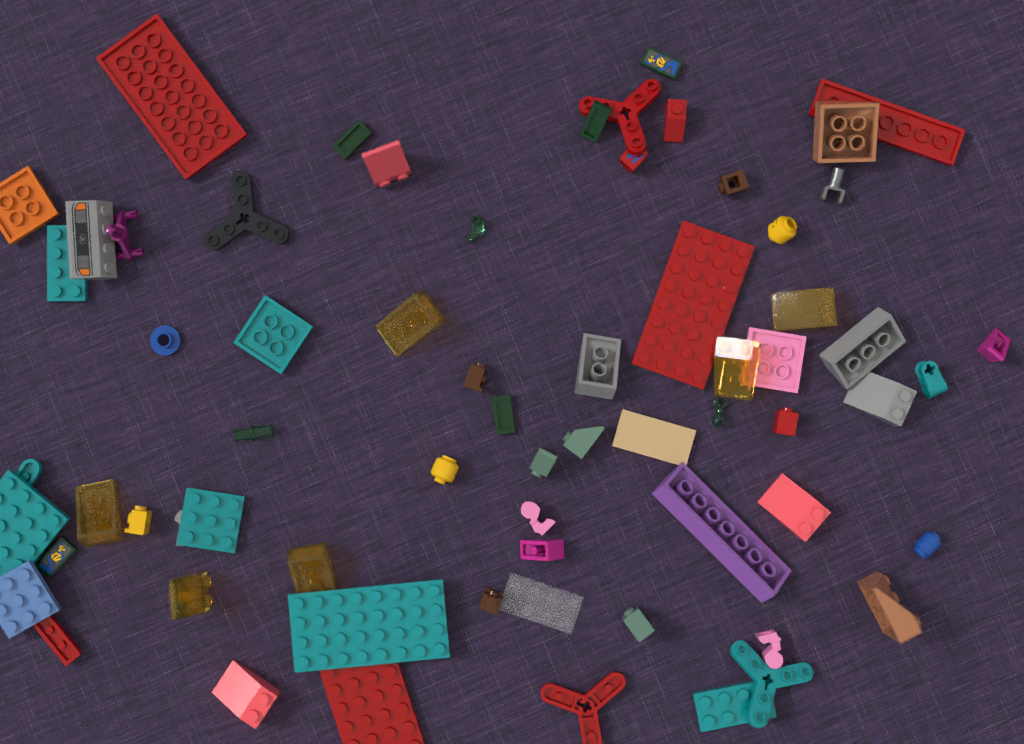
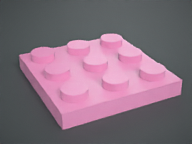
(779, 359)

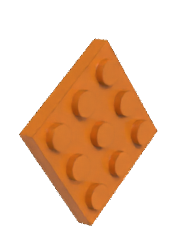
(24, 205)

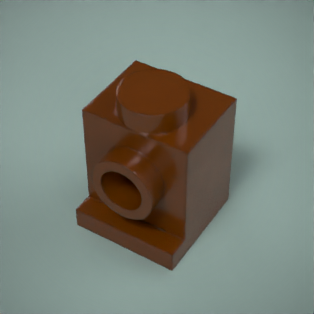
(737, 178)
(476, 377)
(491, 600)

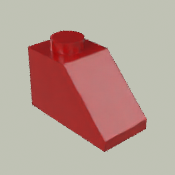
(674, 120)

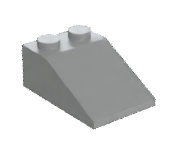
(598, 366)
(881, 398)

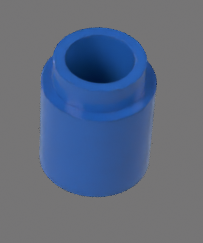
(927, 545)

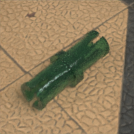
(253, 433)

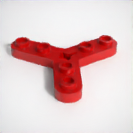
(633, 105)
(596, 696)

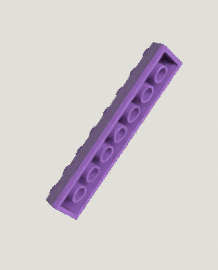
(722, 532)

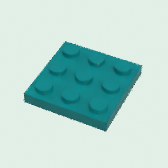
(273, 334)
(210, 520)

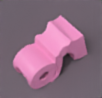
(531, 511)
(770, 654)

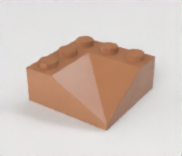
(845, 131)
(891, 616)

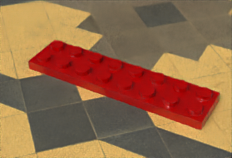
(900, 125)

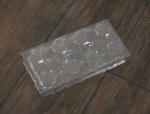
(541, 603)

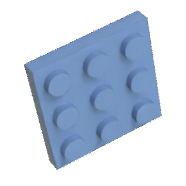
(24, 599)

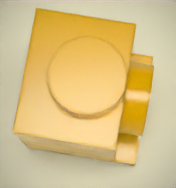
(139, 520)

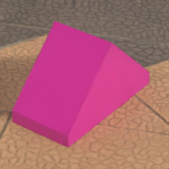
(995, 346)

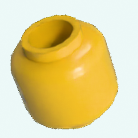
(782, 229)
(444, 469)

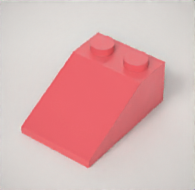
(387, 164)
(793, 507)
(246, 693)

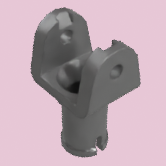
(834, 184)

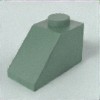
(581, 440)
(542, 463)
(637, 623)

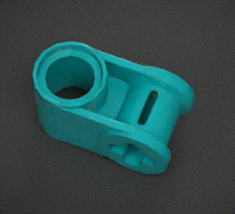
(931, 381)

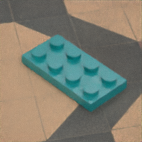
(59, 285)
(725, 705)

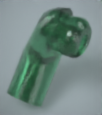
(477, 229)

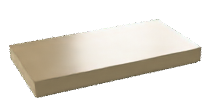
(653, 437)

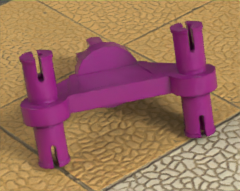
(120, 234)

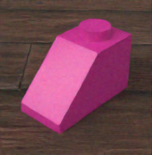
(542, 549)

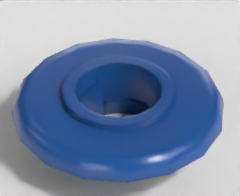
(173, 343)

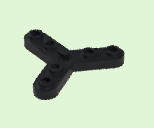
(257, 224)

